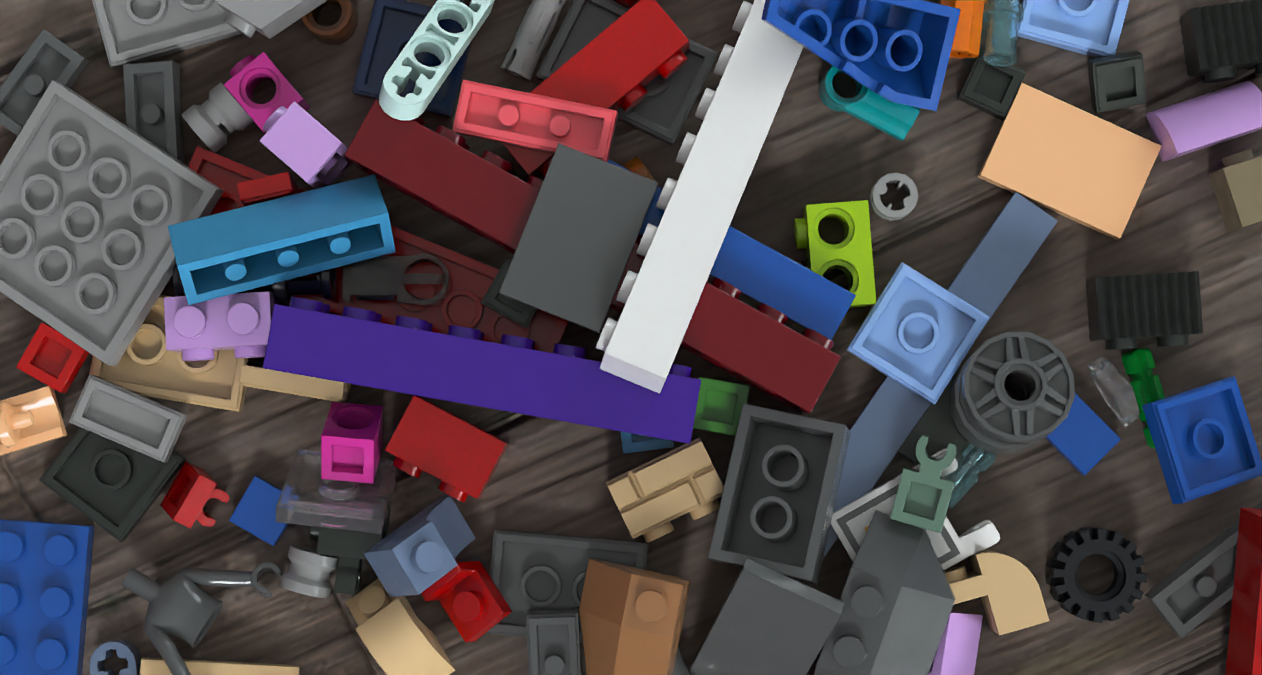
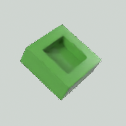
(720, 406)

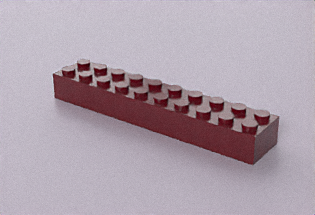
(497, 205)

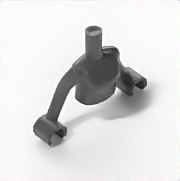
(184, 608)

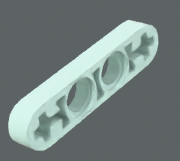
(435, 40)

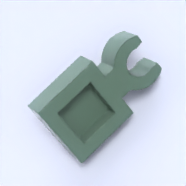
(924, 493)

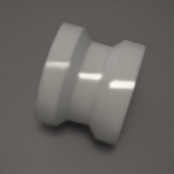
(308, 572)

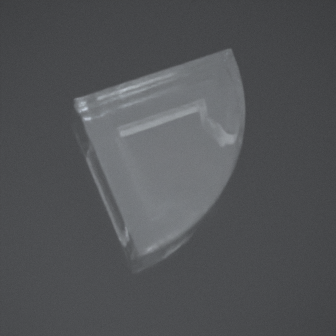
(1115, 390)

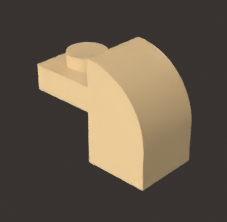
(1006, 590)
(396, 634)

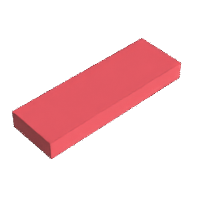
(533, 120)

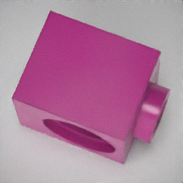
(248, 75)
(352, 442)

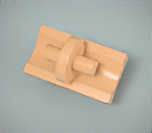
(30, 420)

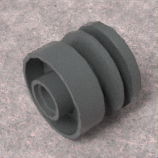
(1033, 372)

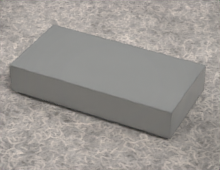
(128, 418)

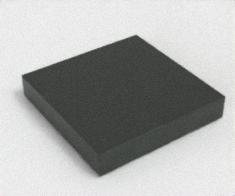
(109, 480)

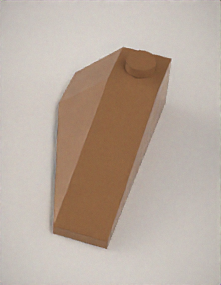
(631, 619)

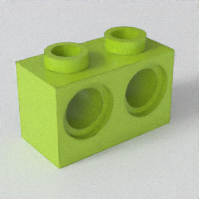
(850, 256)

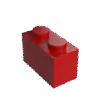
(445, 448)

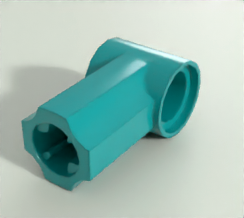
(869, 107)

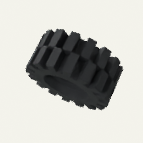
(1126, 581)

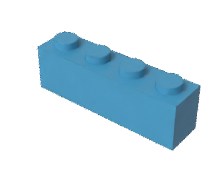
(281, 239)

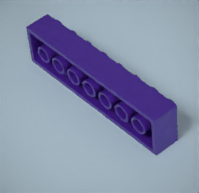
(474, 371)

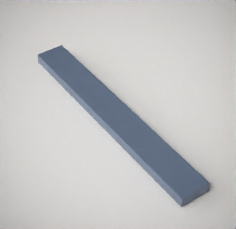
(982, 284)

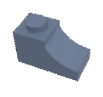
(421, 549)

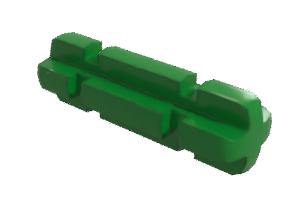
(1145, 384)

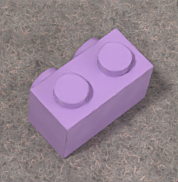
(224, 323)

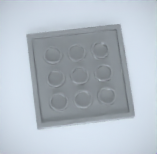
(91, 221)

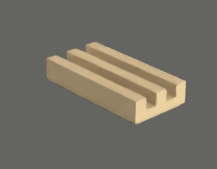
(294, 384)

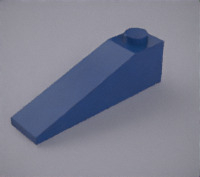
(883, 44)

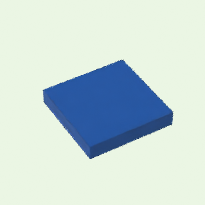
(1203, 440)

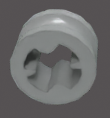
(906, 204)

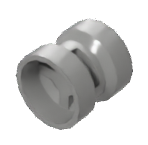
(217, 117)

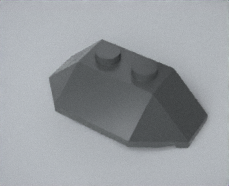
(891, 607)

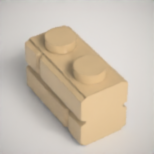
(666, 490)

